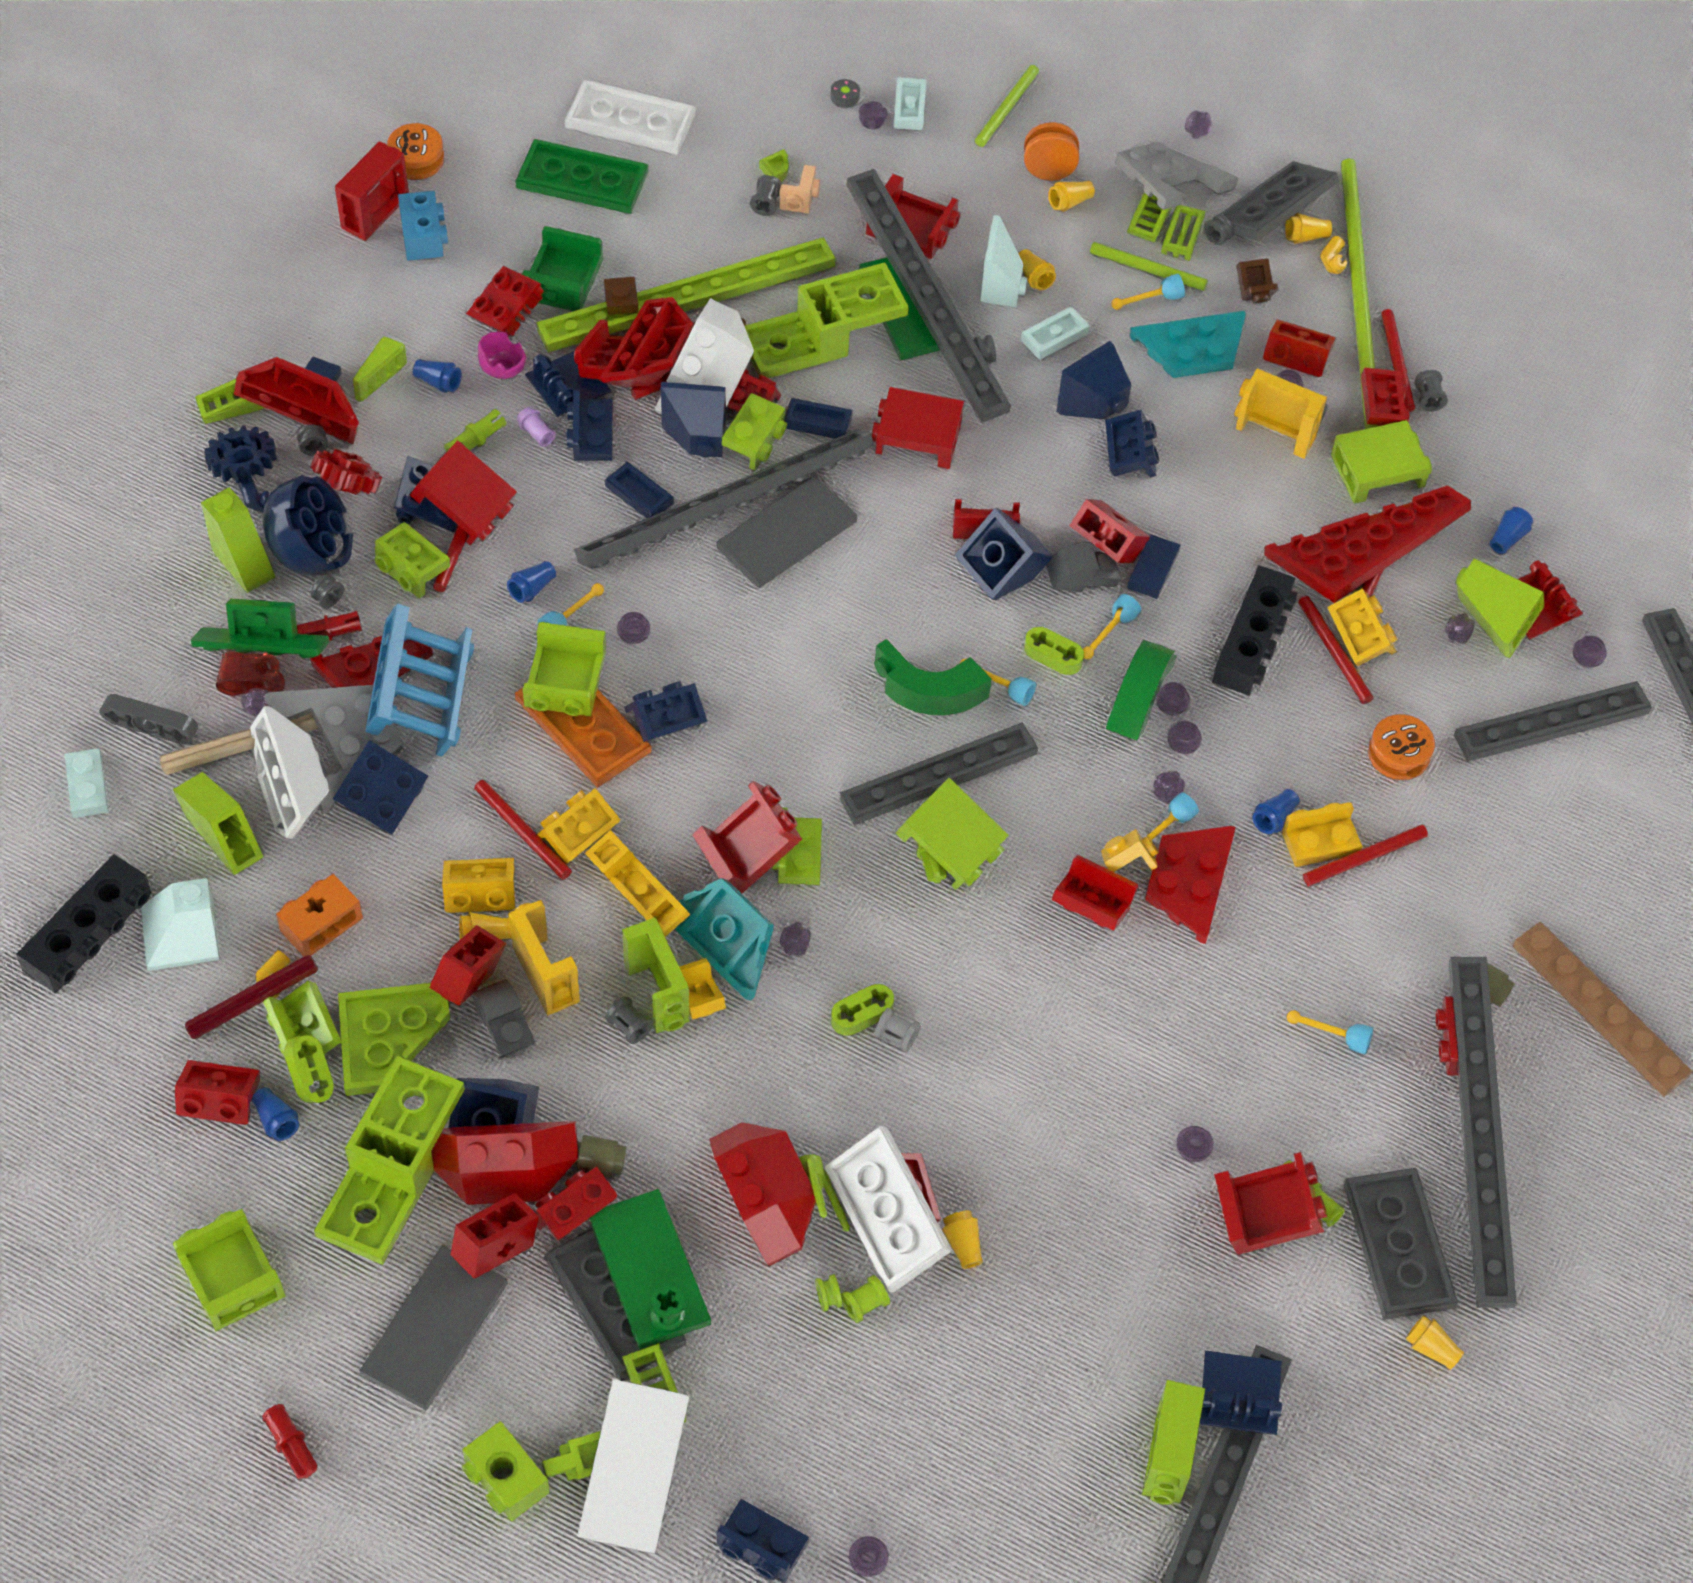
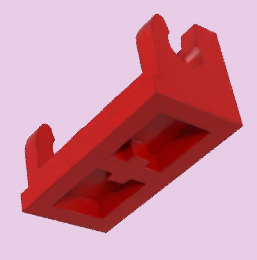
(968, 519)

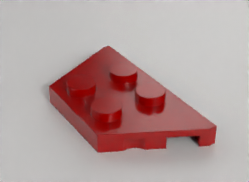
(1190, 876)

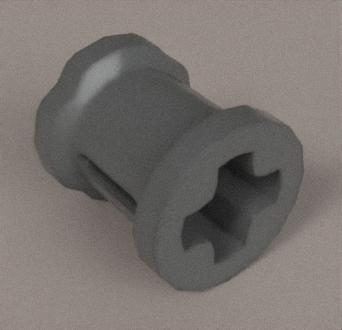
(766, 195)
(1430, 390)
(629, 1020)

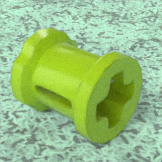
(865, 1299)

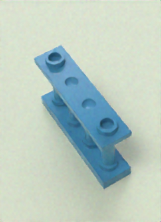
(389, 685)

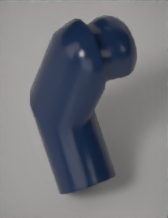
(251, 496)

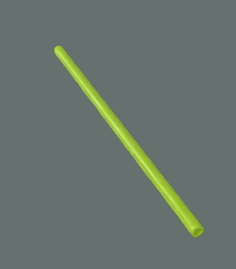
(1357, 270)

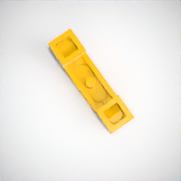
(636, 882)

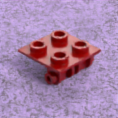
(504, 299)
(1558, 604)

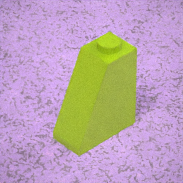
(236, 540)
(1499, 604)
(219, 822)

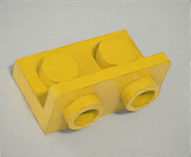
(1362, 627)
(580, 825)
(1321, 834)
(478, 885)

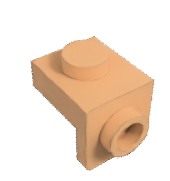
(800, 197)

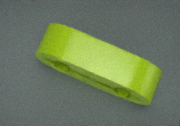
(1054, 650)
(861, 1007)
(308, 1069)

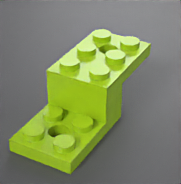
(824, 319)
(389, 1160)

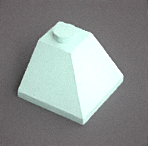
(1002, 269)
(180, 926)

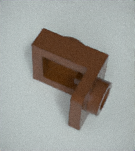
(1256, 280)
(621, 295)

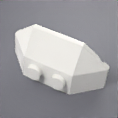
(714, 351)
(287, 771)

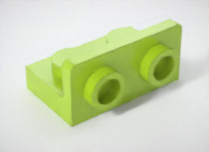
(409, 558)
(803, 862)

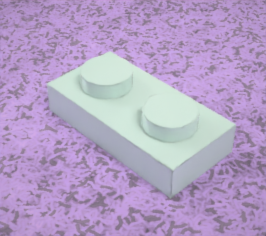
(910, 103)
(1055, 333)
(86, 783)

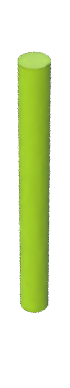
(1006, 106)
(1147, 265)

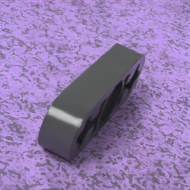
(148, 719)

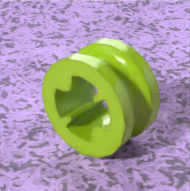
(828, 1292)

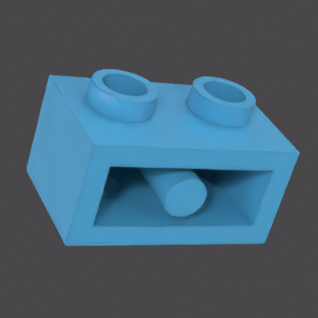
(421, 225)

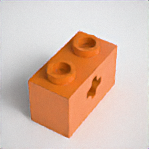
(319, 915)

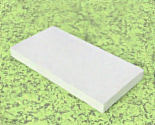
(630, 117)
(887, 1209)
(633, 1466)

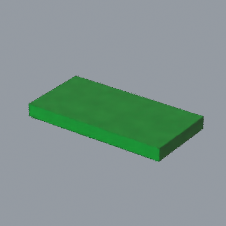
(582, 176)
(908, 332)
(645, 1255)

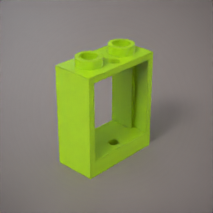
(1173, 1442)

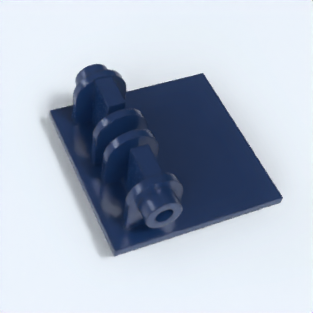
(559, 378)
(408, 507)
(380, 787)
(1241, 1392)

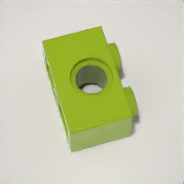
(499, 1450)

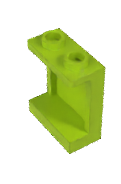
(1380, 458)
(565, 669)
(955, 833)
(648, 949)
(228, 1269)

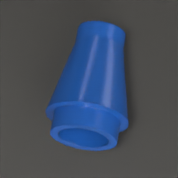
(440, 375)
(1512, 528)
(530, 581)
(1272, 813)
(276, 1116)

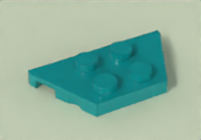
(1193, 344)
(728, 934)

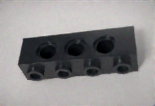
(1254, 631)
(88, 905)

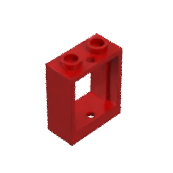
(365, 213)

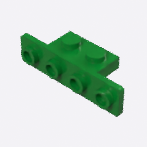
(262, 628)

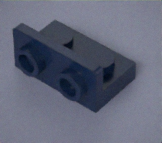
(591, 429)
(1131, 444)
(667, 712)
(761, 1541)

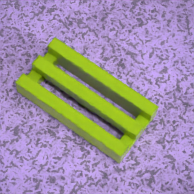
(1178, 248)

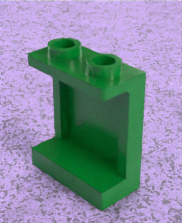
(566, 267)

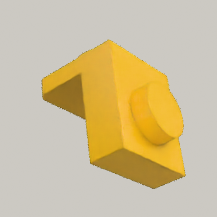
(1125, 849)
(703, 992)

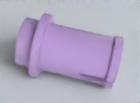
(530, 420)

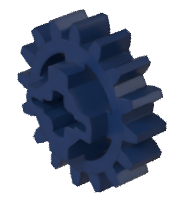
(243, 454)

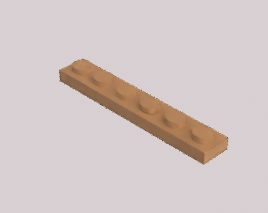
(1602, 1009)

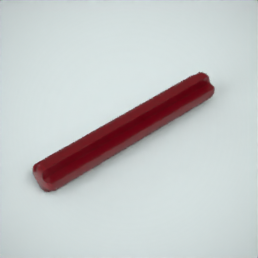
(251, 997)

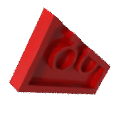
(359, 664)

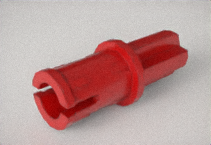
(332, 626)
(290, 1441)

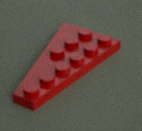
(1364, 545)

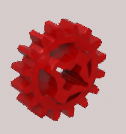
(346, 472)

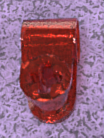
(248, 671)

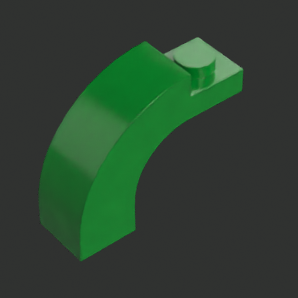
(1140, 689)
(931, 692)

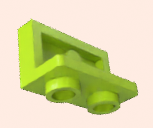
(756, 429)
(302, 1014)

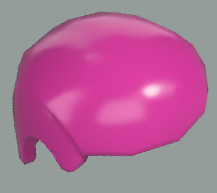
(500, 356)

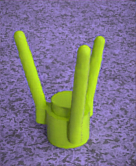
(819, 1178)

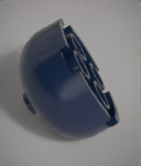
(301, 526)

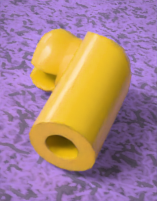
(1331, 257)
(272, 965)

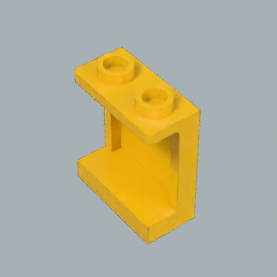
(1282, 408)
(553, 983)

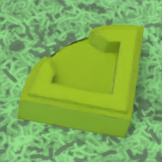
(775, 165)

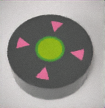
(845, 93)

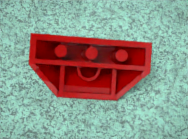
(649, 345)
(299, 396)
(502, 1160)
(766, 1187)

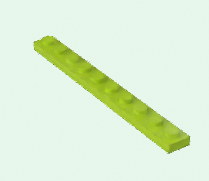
(695, 290)

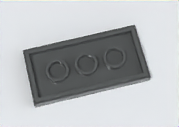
(1278, 199)
(786, 531)
(1400, 1243)
(591, 1291)
(432, 1329)

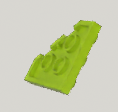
(385, 1025)

